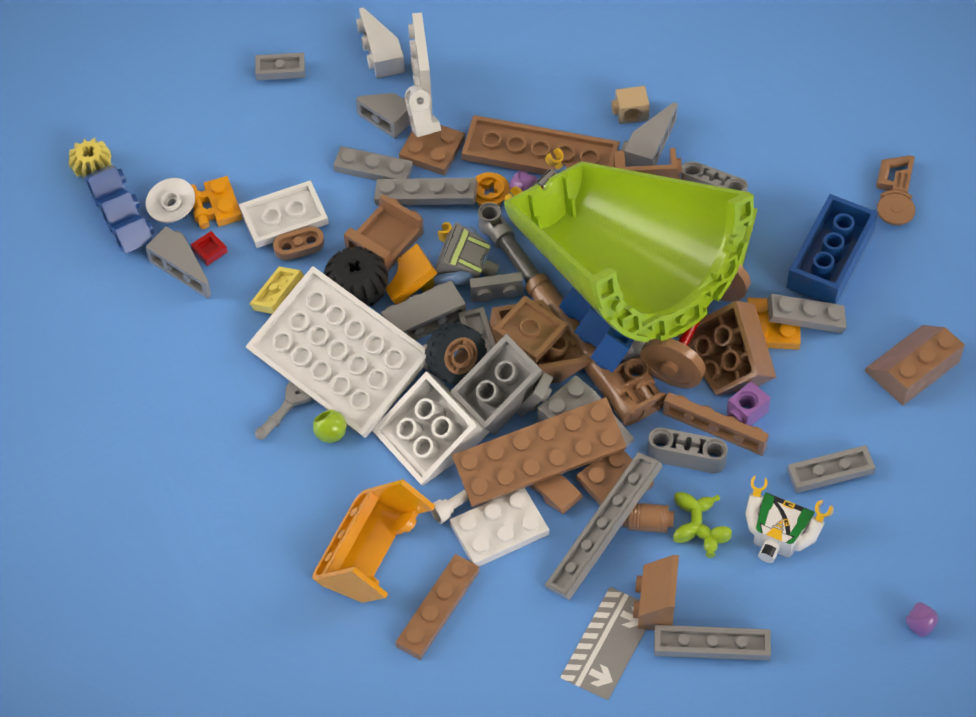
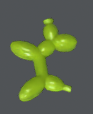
(688, 531)

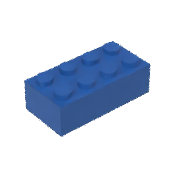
(831, 250)

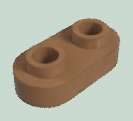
(297, 243)

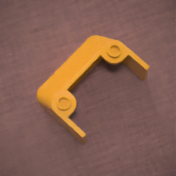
(365, 538)

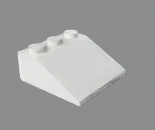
(428, 428)

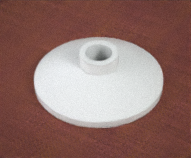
(167, 193)

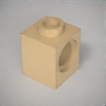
(631, 105)

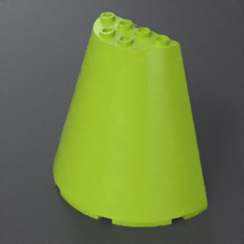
(638, 243)

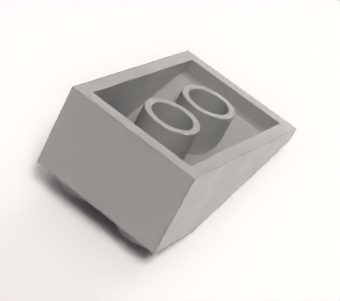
(498, 384)
(571, 396)

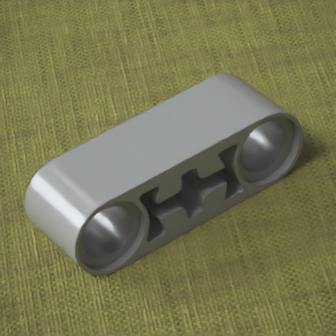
(707, 175)
(687, 441)

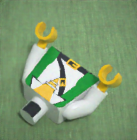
(781, 525)

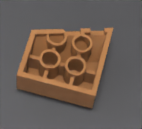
(733, 348)
(561, 359)

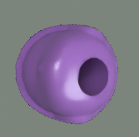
(522, 180)
(922, 619)

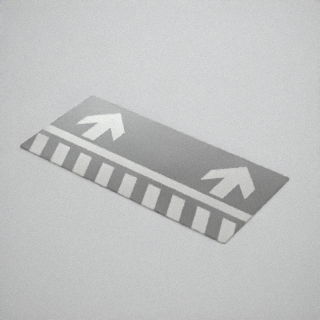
(605, 646)

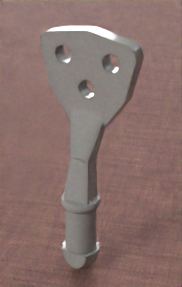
(291, 400)

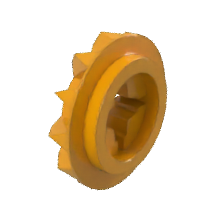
(487, 181)

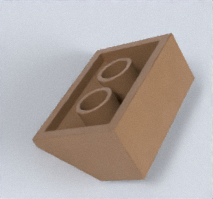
(916, 362)

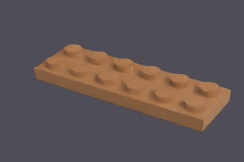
(526, 146)
(539, 452)

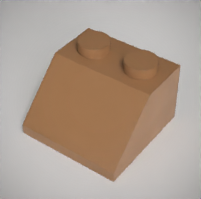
(657, 593)

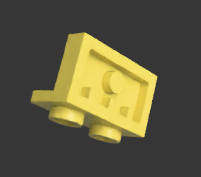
(276, 289)

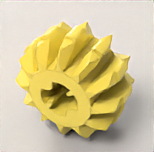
(89, 157)

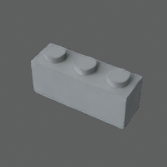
(426, 311)

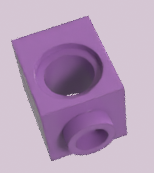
(752, 397)

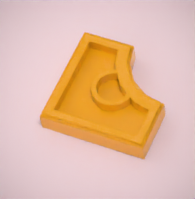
(412, 273)

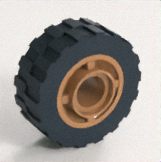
(443, 346)

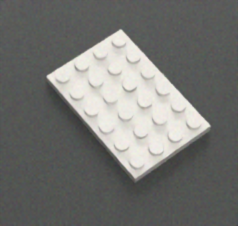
(339, 351)

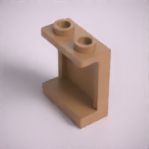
(387, 231)

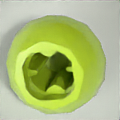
(329, 426)

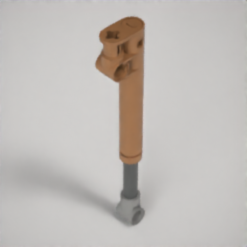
(628, 395)

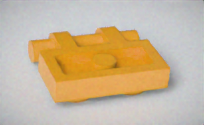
(222, 202)

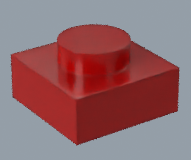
(209, 248)

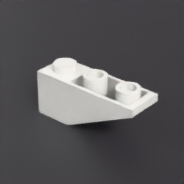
(383, 46)

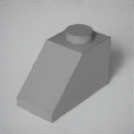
(385, 112)

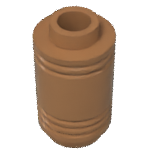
(650, 518)

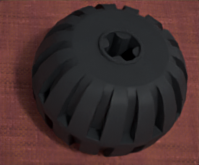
(359, 273)

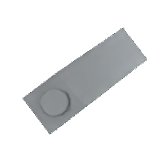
(650, 138)
(174, 256)

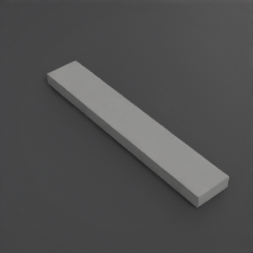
(603, 526)

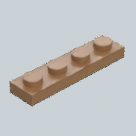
(716, 424)
(437, 607)

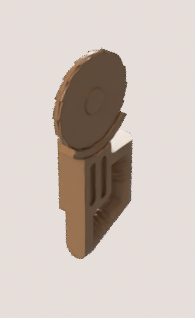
(895, 204)

